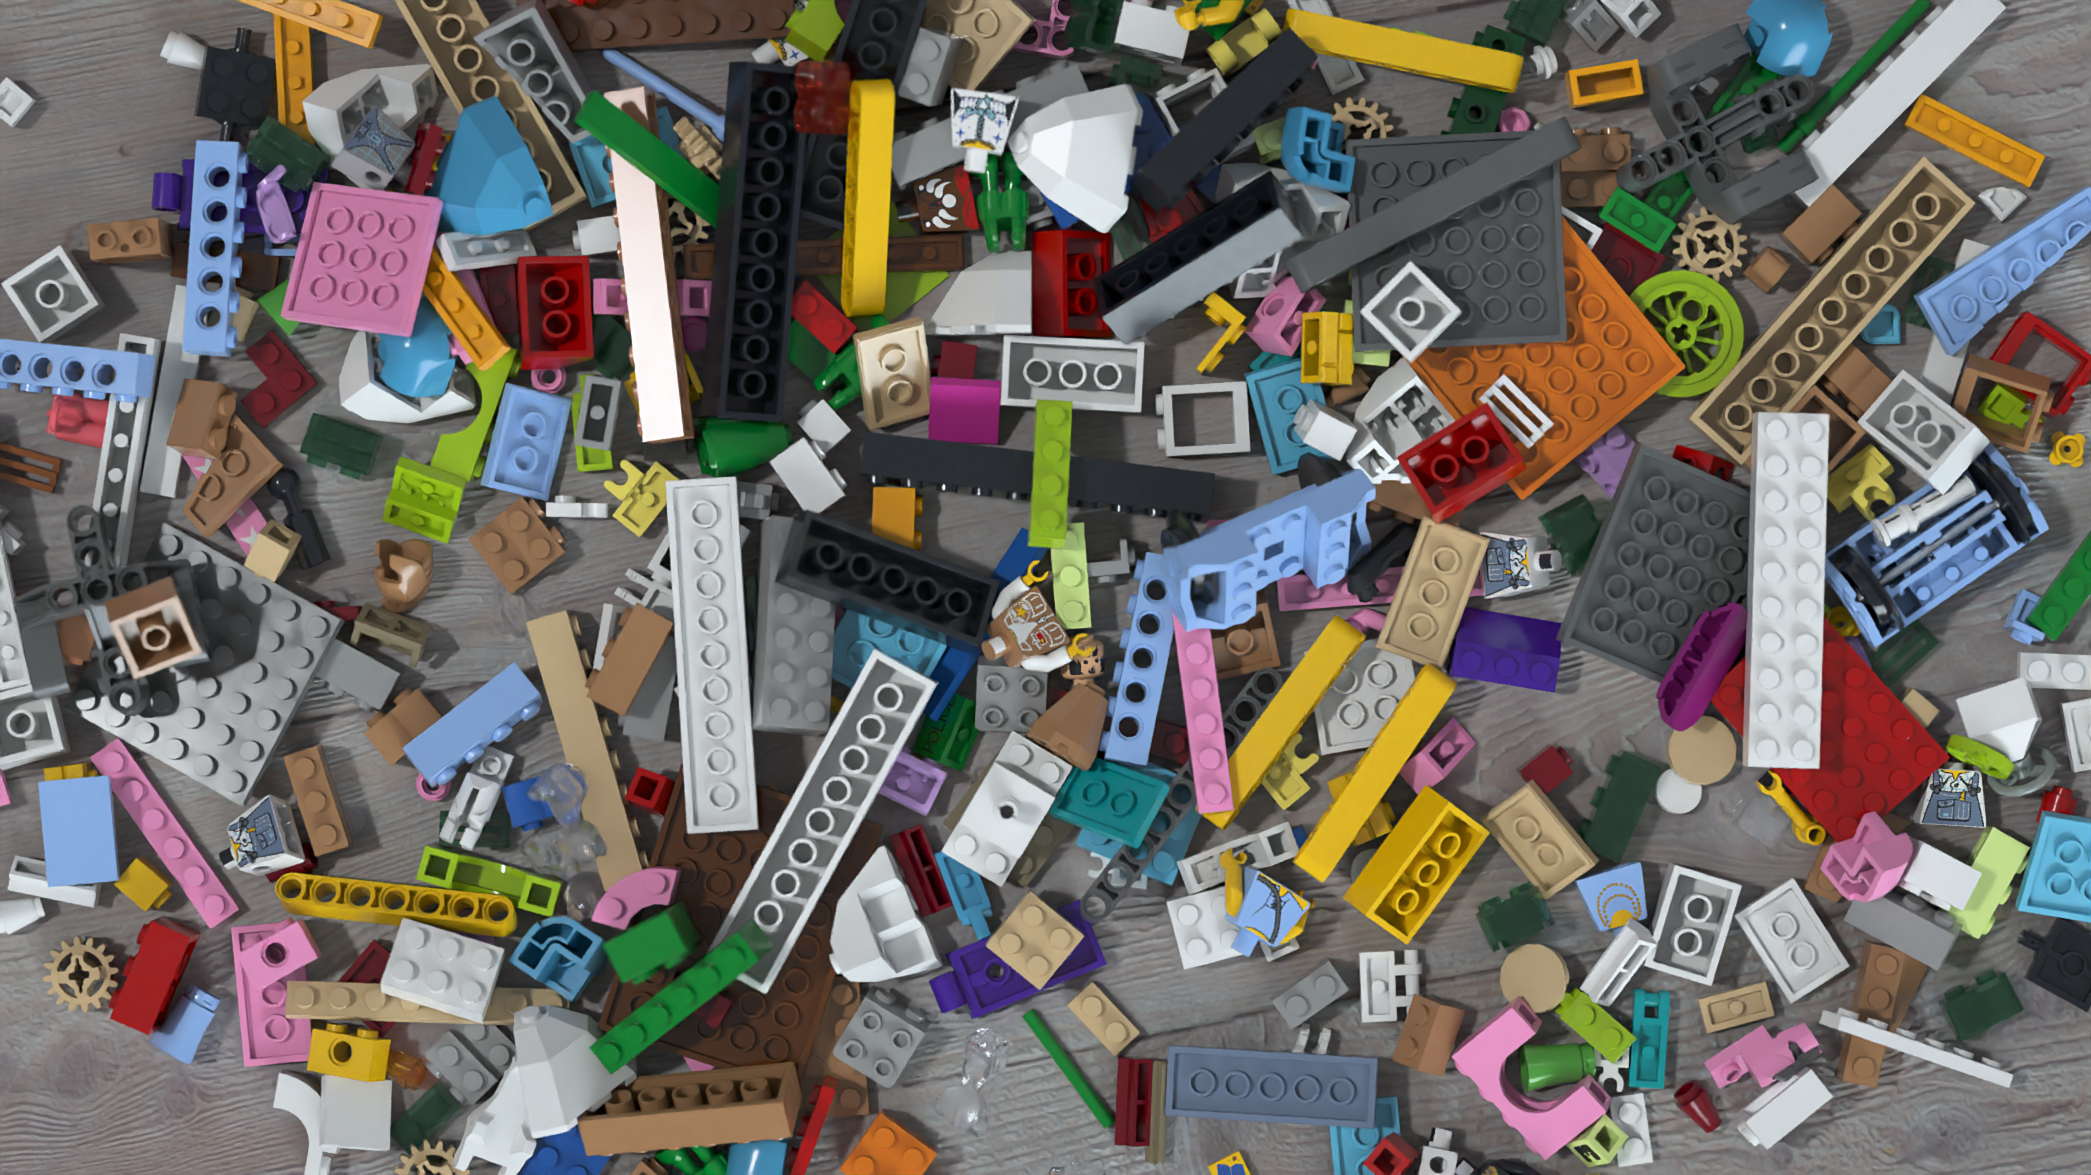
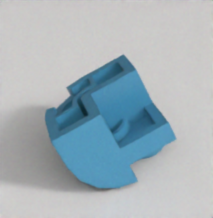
(1788, 35)
(1313, 150)
(420, 362)
(561, 955)
(757, 1157)

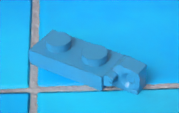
(966, 894)

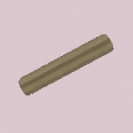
(1156, 1150)

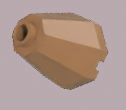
(1073, 725)

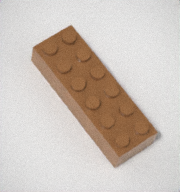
(695, 1110)

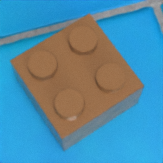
(152, 627)

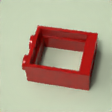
(2080, 373)

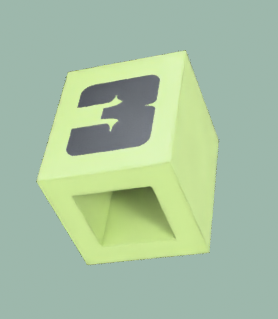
(1598, 1142)

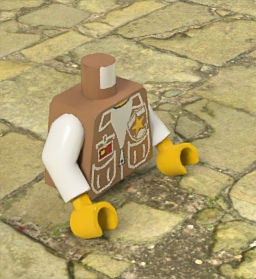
(1028, 630)

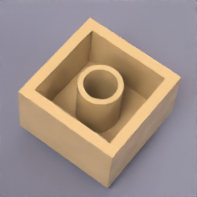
(1034, 939)

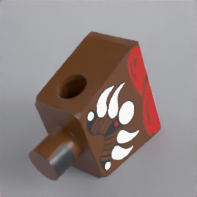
(942, 203)

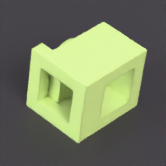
(1268, 141)

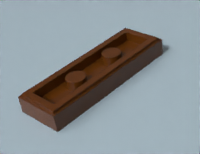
(258, 270)

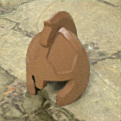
(403, 573)

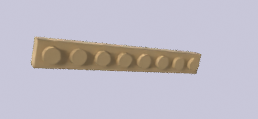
(367, 1003)

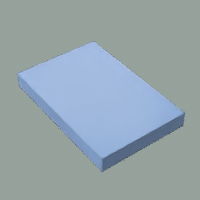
(526, 442)
(79, 831)

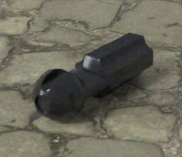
(311, 547)

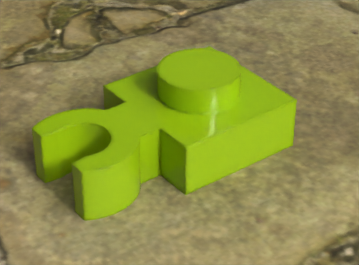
(2006, 406)

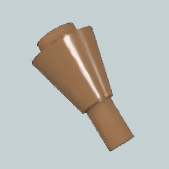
(1342, 393)

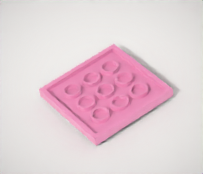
(362, 259)

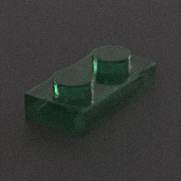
(424, 1117)

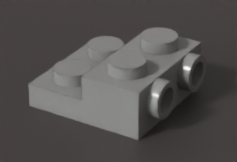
(471, 1059)

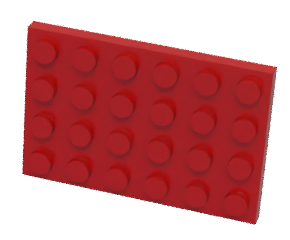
(1868, 742)

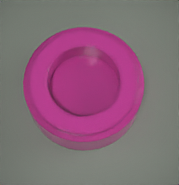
(694, 333)

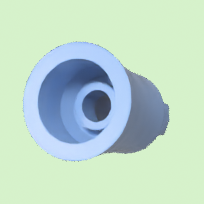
(186, 1024)

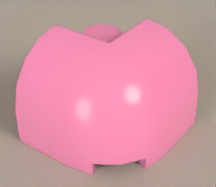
(1868, 862)

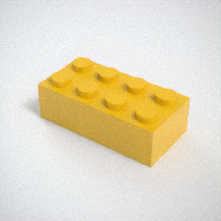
(1416, 864)

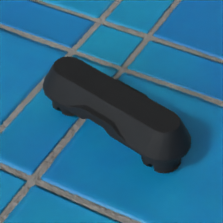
(1364, 574)

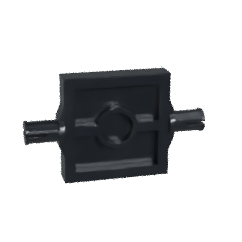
(235, 86)
(2062, 962)

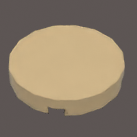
(1702, 752)
(1536, 976)

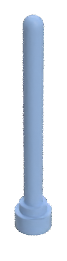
(667, 90)

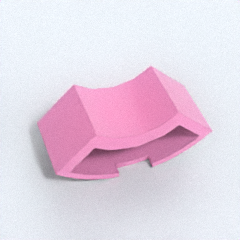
(636, 892)

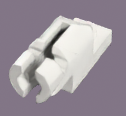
(477, 797)

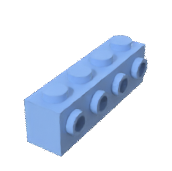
(473, 726)

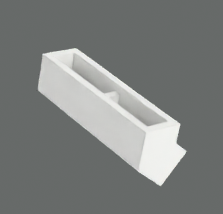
(30, 878)
(1618, 963)

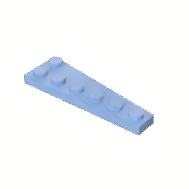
(1986, 283)

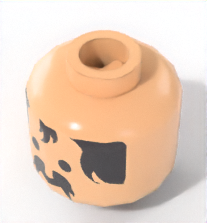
(1085, 668)

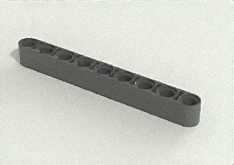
(1433, 205)
(1170, 809)

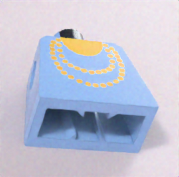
(1613, 895)

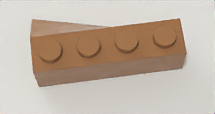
(1881, 992)

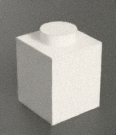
(596, 236)
(823, 425)

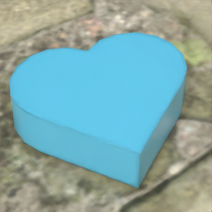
(1883, 327)

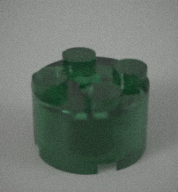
(1572, 531)
(1515, 917)

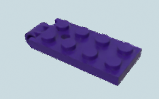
(175, 193)
(974, 985)

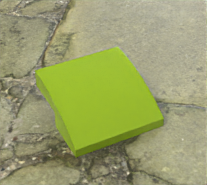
(424, 499)

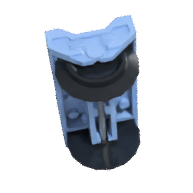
(1307, 530)
(1965, 542)

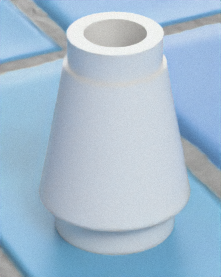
(183, 51)
(19, 913)

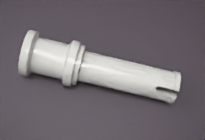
(1909, 518)

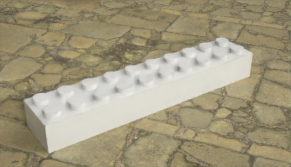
(1785, 590)
(828, 809)

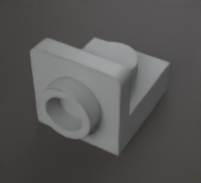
(1589, 22)
(1039, 213)

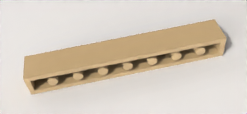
(586, 743)

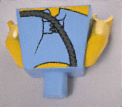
(1260, 906)

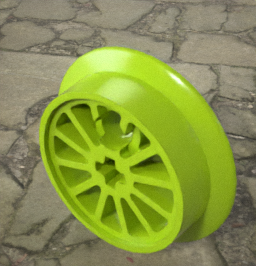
(1706, 294)

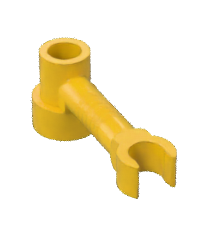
(1802, 822)

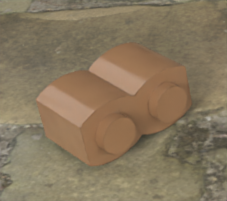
(1855, 381)
(402, 724)

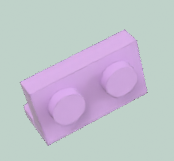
(1607, 458)
(913, 782)

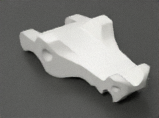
(499, 1128)

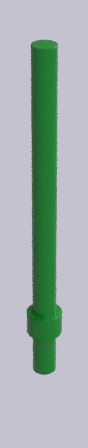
(1806, 123)

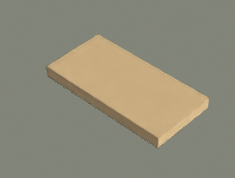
(1432, 592)

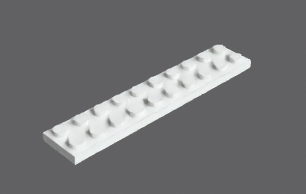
(712, 655)

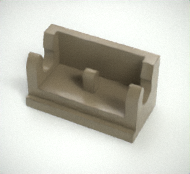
(391, 631)

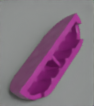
(1701, 665)

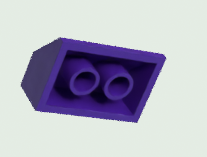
(1506, 650)

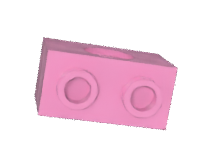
(1278, 319)
(299, 949)

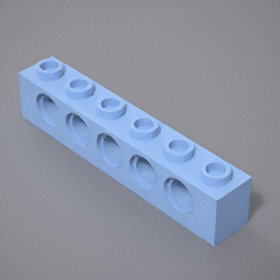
(209, 160)
(132, 370)
(1135, 749)

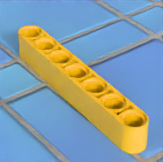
(1406, 51)
(867, 197)
(1288, 713)
(1375, 772)
(384, 894)

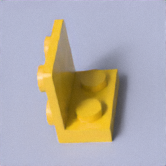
(1220, 312)

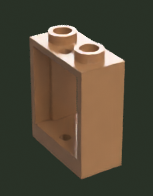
(130, 241)
(1996, 431)

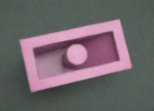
(1437, 756)

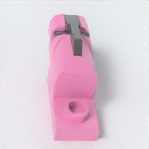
(1765, 1057)

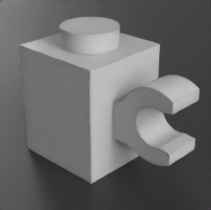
(757, 500)

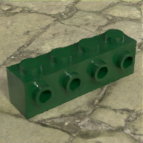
(1481, 107)

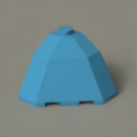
(488, 175)

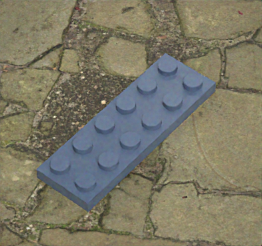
(1271, 1086)

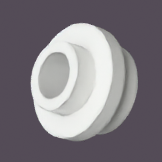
(1542, 62)

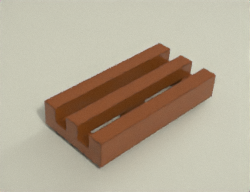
(53, 475)

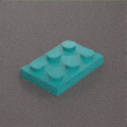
(1110, 801)

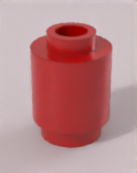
(2058, 801)

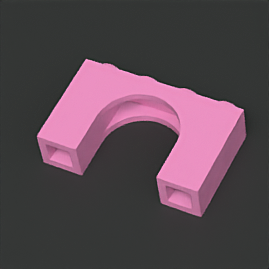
(1542, 1123)

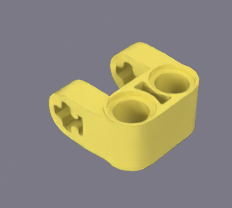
(1244, 42)

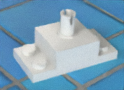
(1007, 808)

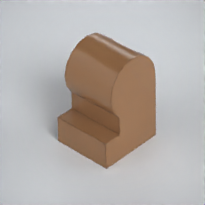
(1766, 269)

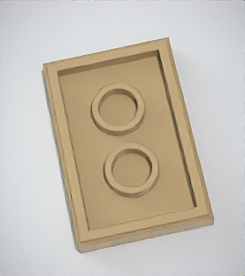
(893, 372)
(1539, 839)

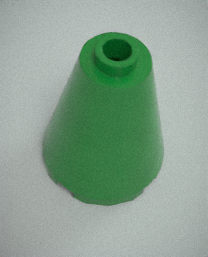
(737, 445)

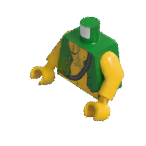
(1211, 15)

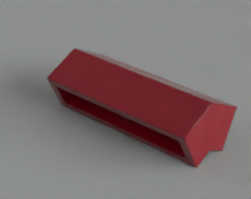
(921, 870)
(1133, 1101)

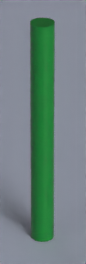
(1068, 1068)

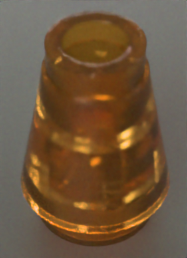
(405, 1070)

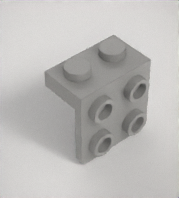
(1008, 696)
(881, 1036)

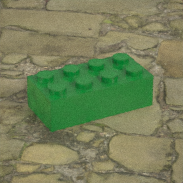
(653, 944)

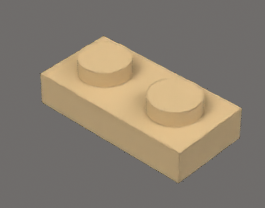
(1735, 1007)
(1103, 1018)

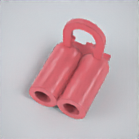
(78, 419)

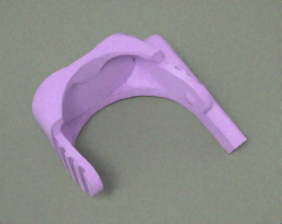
(274, 208)

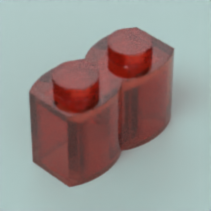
(822, 97)

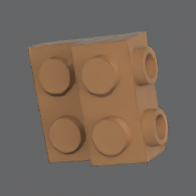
(1590, 173)
(519, 544)
(1247, 645)

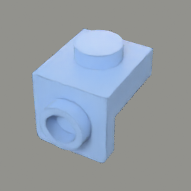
(2015, 620)

